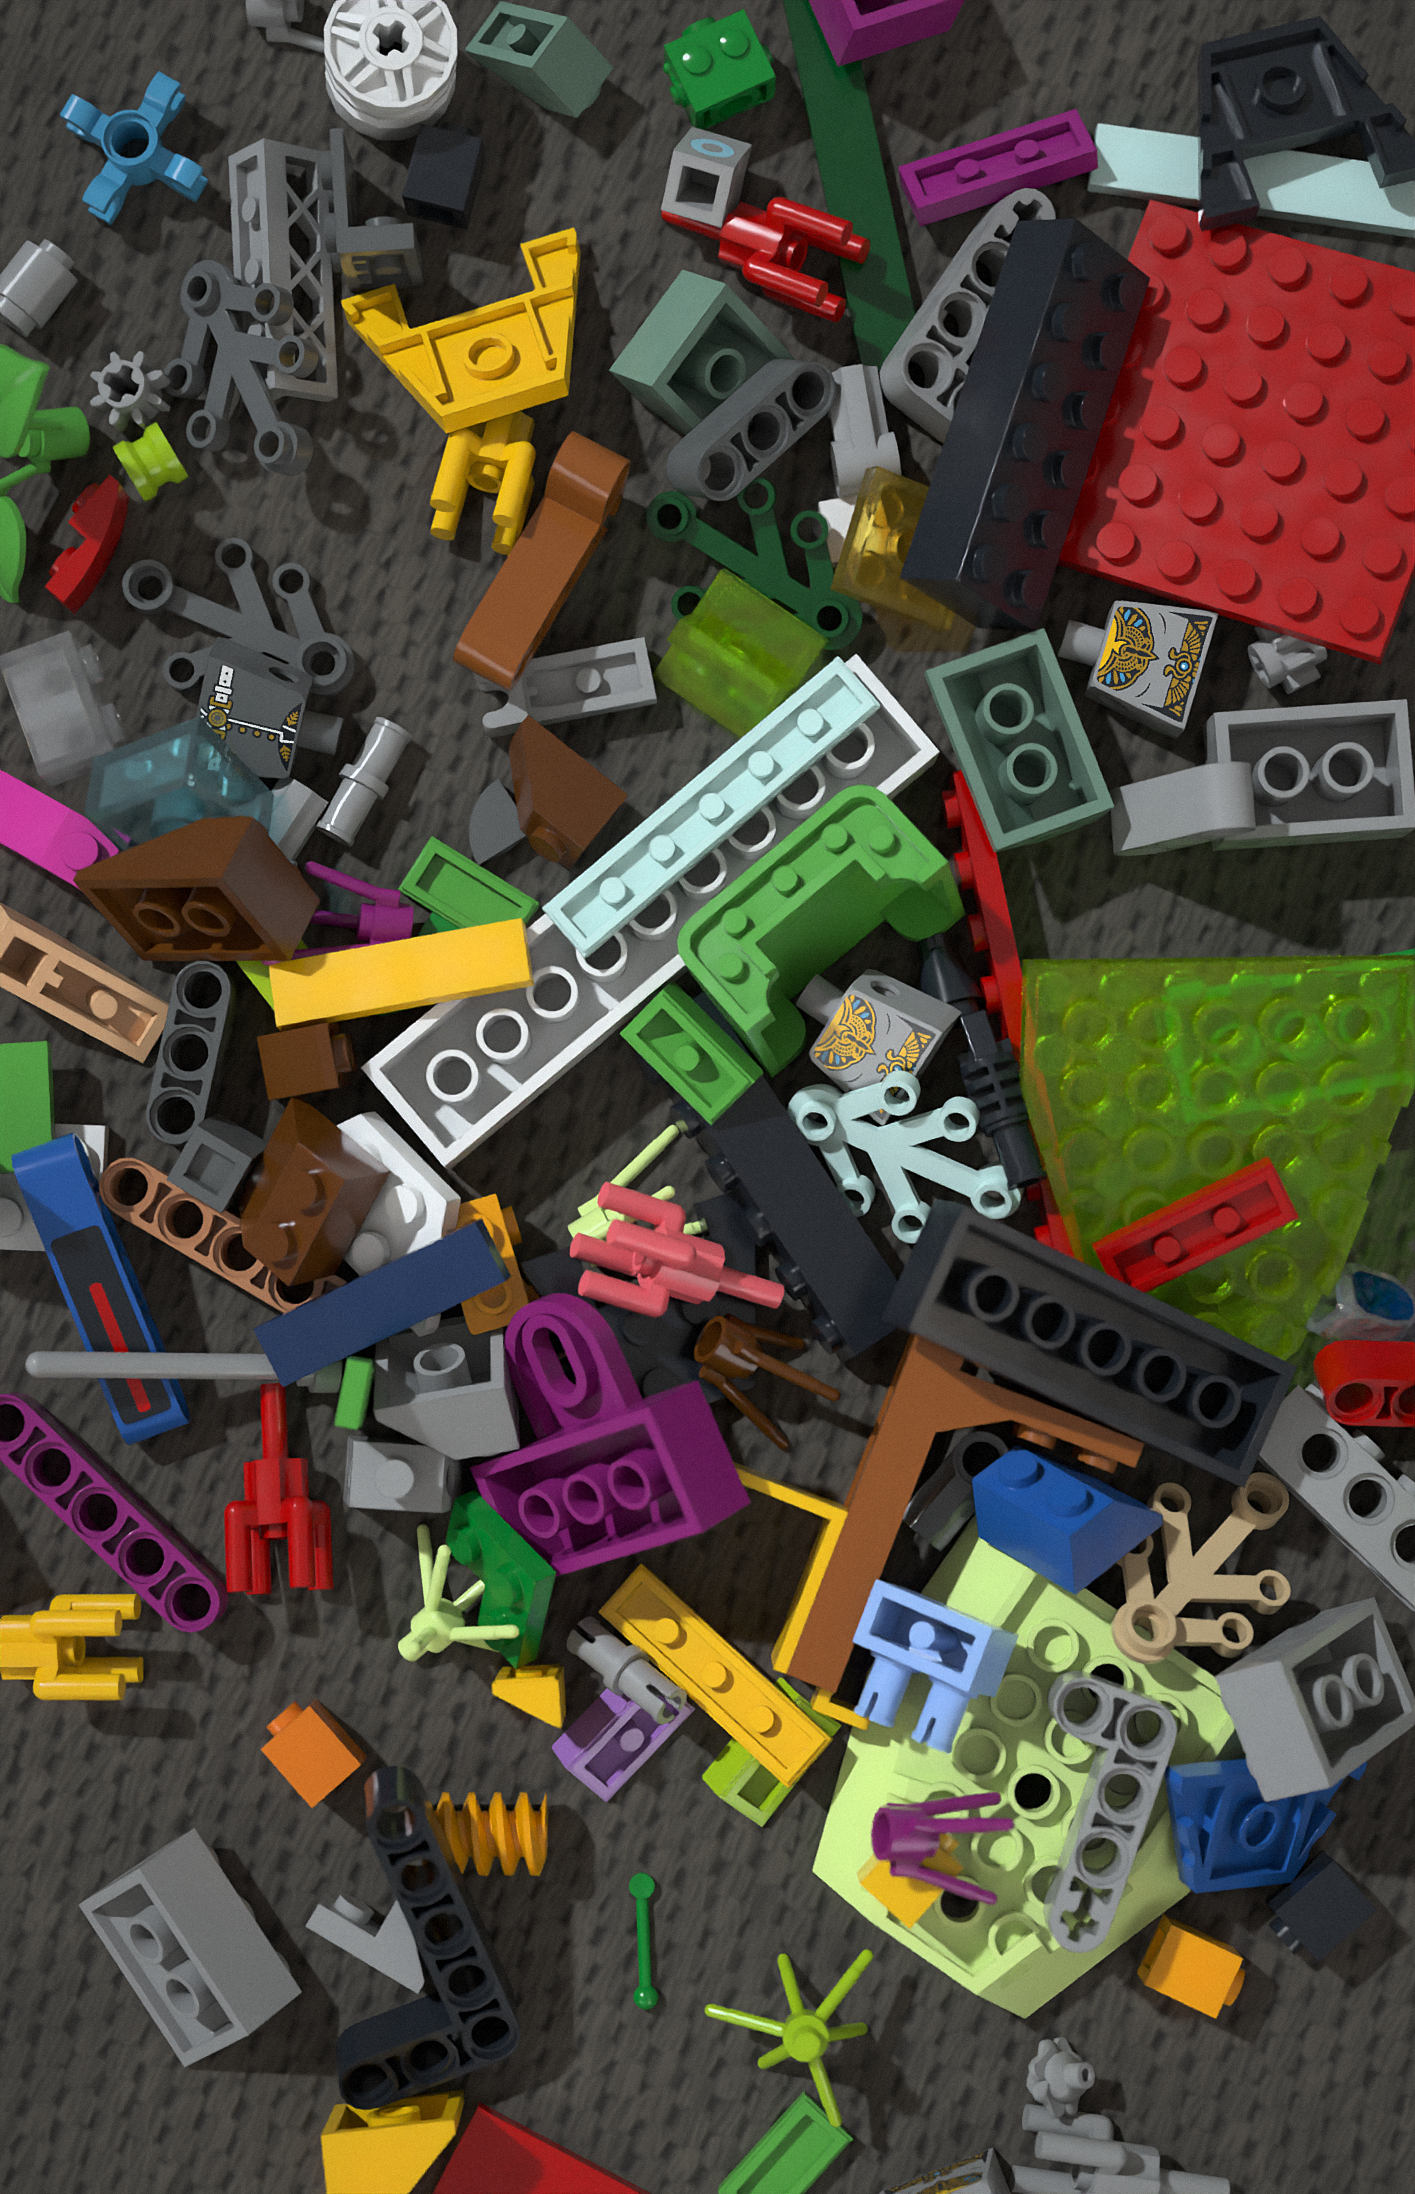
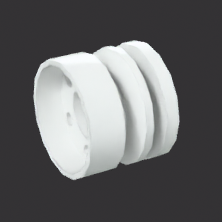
(397, 91)

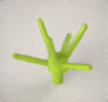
(804, 2030)

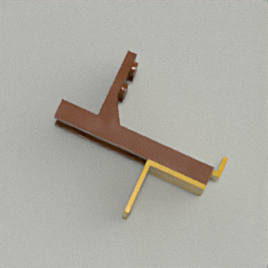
(856, 1537)

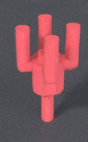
(660, 1258)

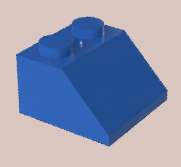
(1057, 1517)

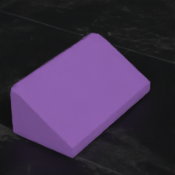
(613, 1741)

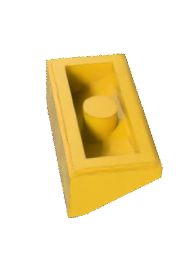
(534, 1690)

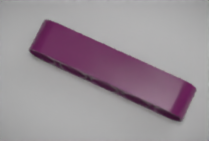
(133, 1522)

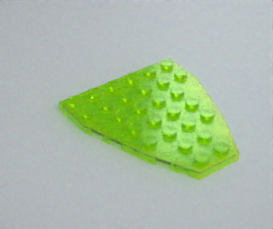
(1200, 1065)

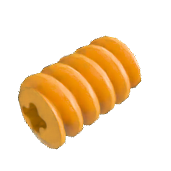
(495, 1833)

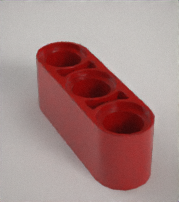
(1368, 1382)

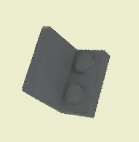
(368, 254)

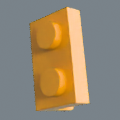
(499, 1304)

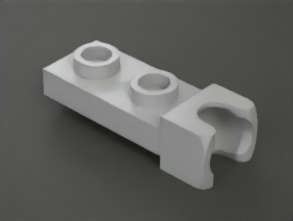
(575, 686)

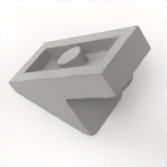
(384, 1947)

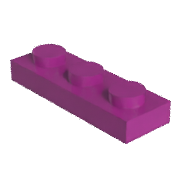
(998, 167)

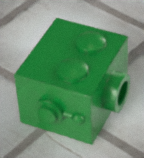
(719, 69)

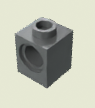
(217, 1162)

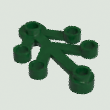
(769, 569)

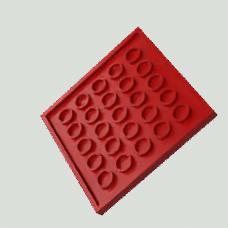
(1260, 436)

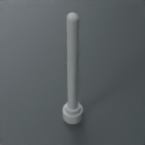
(172, 1366)

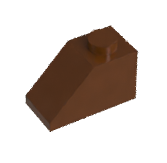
(558, 794)

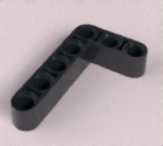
(463, 1997)

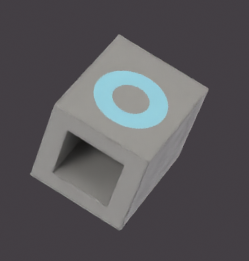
(706, 176)

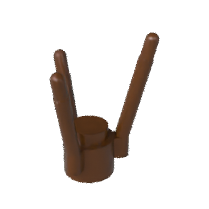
(730, 1351)

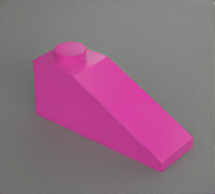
(48, 831)

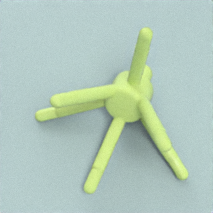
(440, 1619)

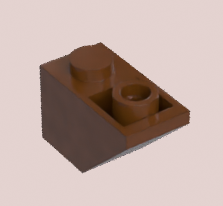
(307, 1060)

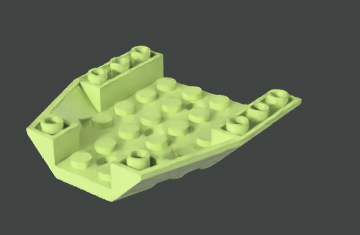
(1007, 1947)

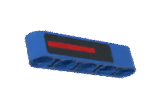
(97, 1280)

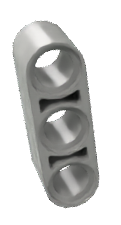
(1183, 809)

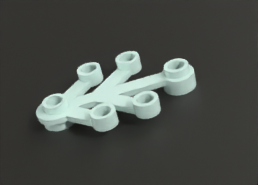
(896, 1148)

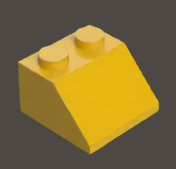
(389, 2145)

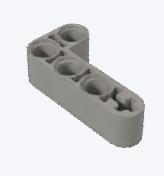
(968, 300)
(1096, 1817)

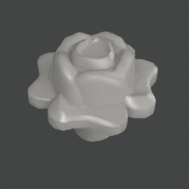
(1059, 2077)

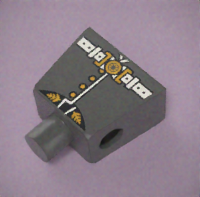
(263, 709)

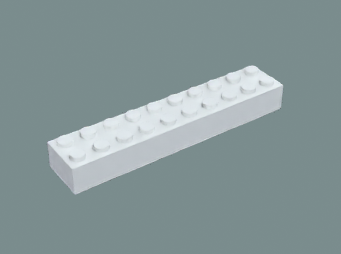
(492, 1054)

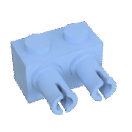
(927, 1636)

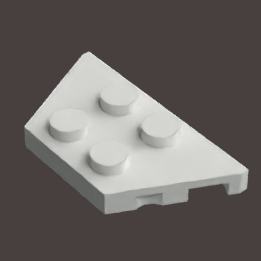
(409, 1209)

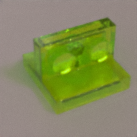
(738, 654)

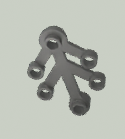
(210, 299)
(251, 629)

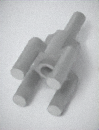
(1098, 2161)

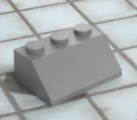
(191, 1948)

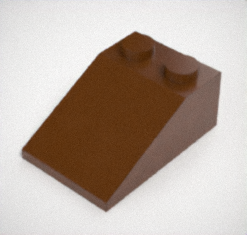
(204, 894)

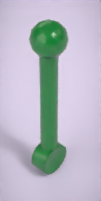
(642, 1887)

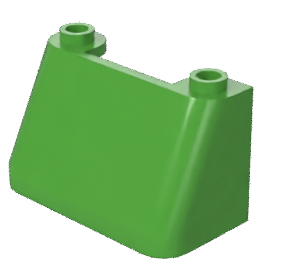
(808, 908)

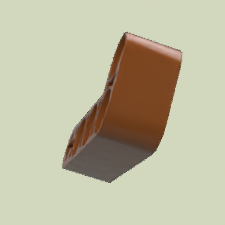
(545, 562)

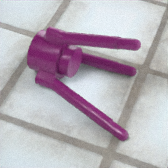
(376, 923)
(911, 1832)

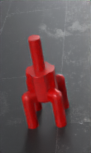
(773, 248)
(277, 1509)

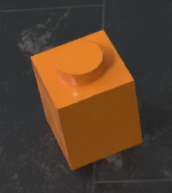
(311, 1750)

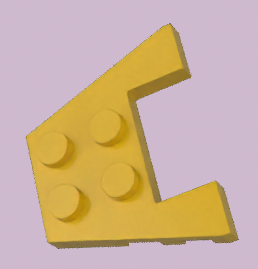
(487, 357)

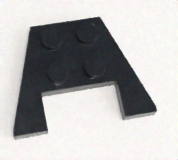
(1279, 94)
(663, 1347)

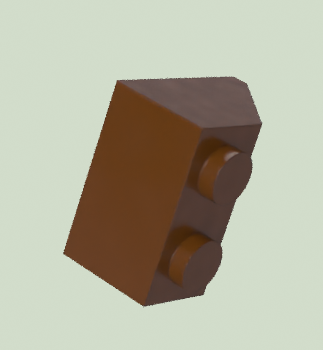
(307, 1196)

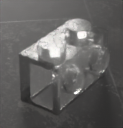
(61, 705)

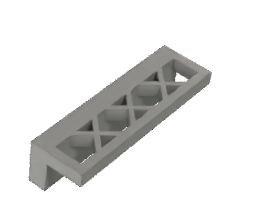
(263, 255)

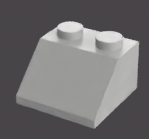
(448, 1390)

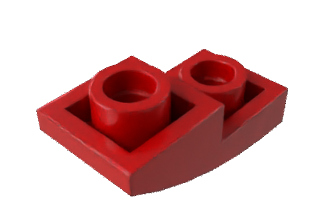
(99, 522)

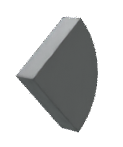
(494, 824)

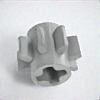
(129, 374)
(1285, 660)

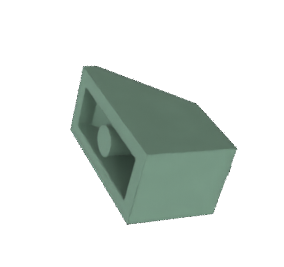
(541, 57)

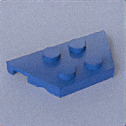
(1231, 1835)

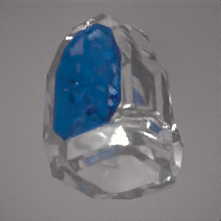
(1364, 1307)

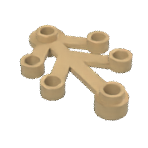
(1193, 1578)

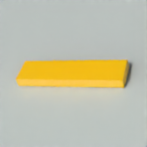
(401, 974)
(716, 1676)

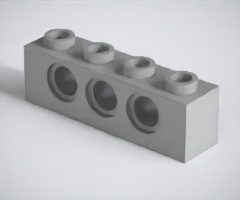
(1327, 1489)

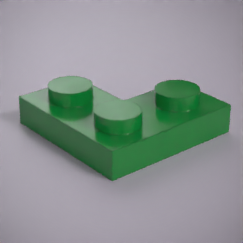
(513, 1574)

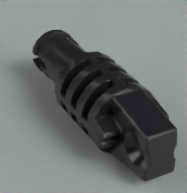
(993, 1084)

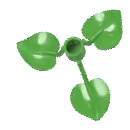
(31, 434)

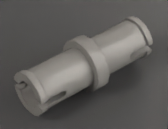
(364, 781)
(626, 1670)

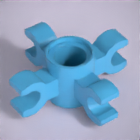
(158, 109)

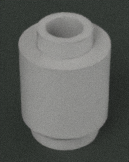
(34, 286)

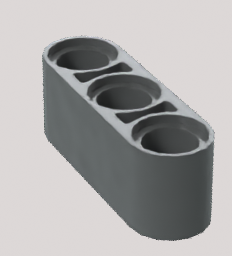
(724, 432)
(184, 1023)

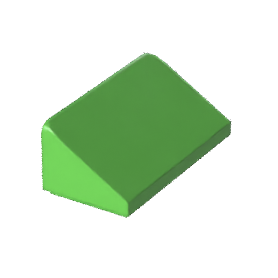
(692, 1052)

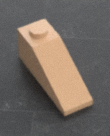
(77, 986)

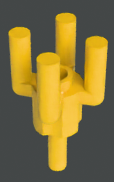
(494, 459)
(53, 1645)

